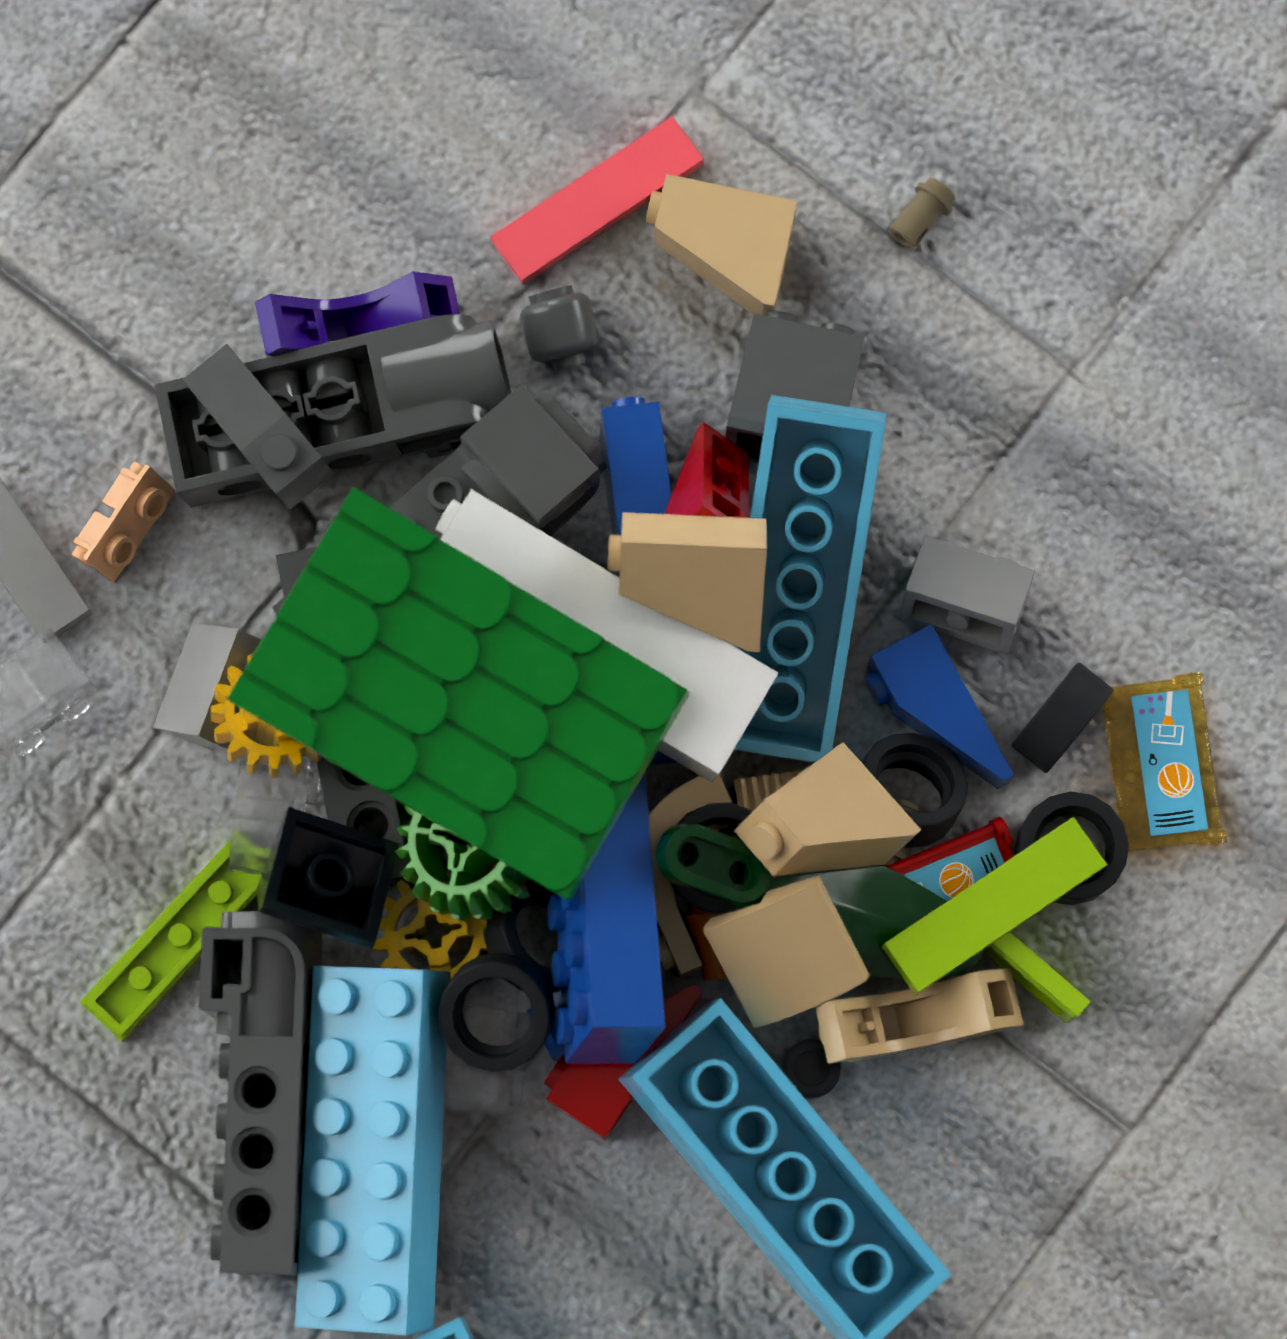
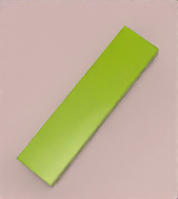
(994, 906)
(169, 947)

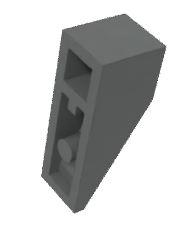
(258, 426)

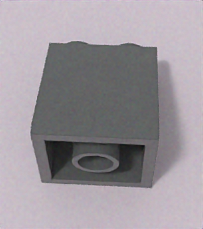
(792, 363)

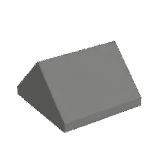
(201, 666)

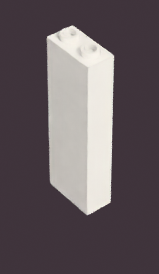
(721, 679)

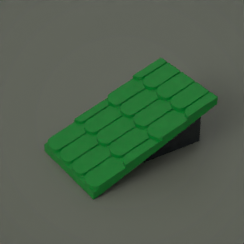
(459, 694)

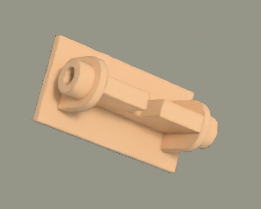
(137, 501)

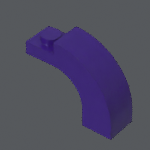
(299, 322)

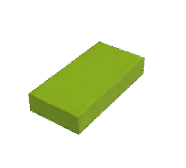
(1037, 977)

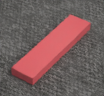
(595, 201)

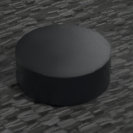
(809, 1070)

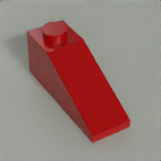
(712, 478)
(593, 1092)

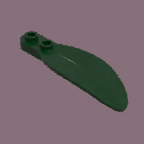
(869, 899)

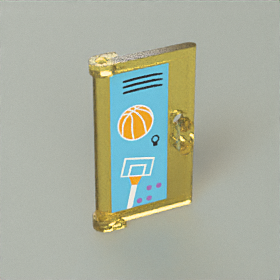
(1163, 745)

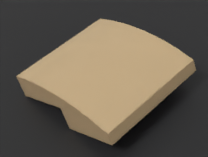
(786, 952)

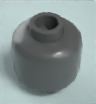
(559, 327)

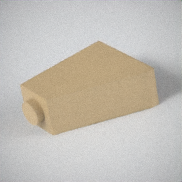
(726, 237)
(695, 571)
(827, 820)

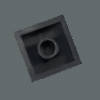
(327, 877)

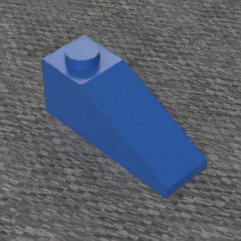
(933, 700)

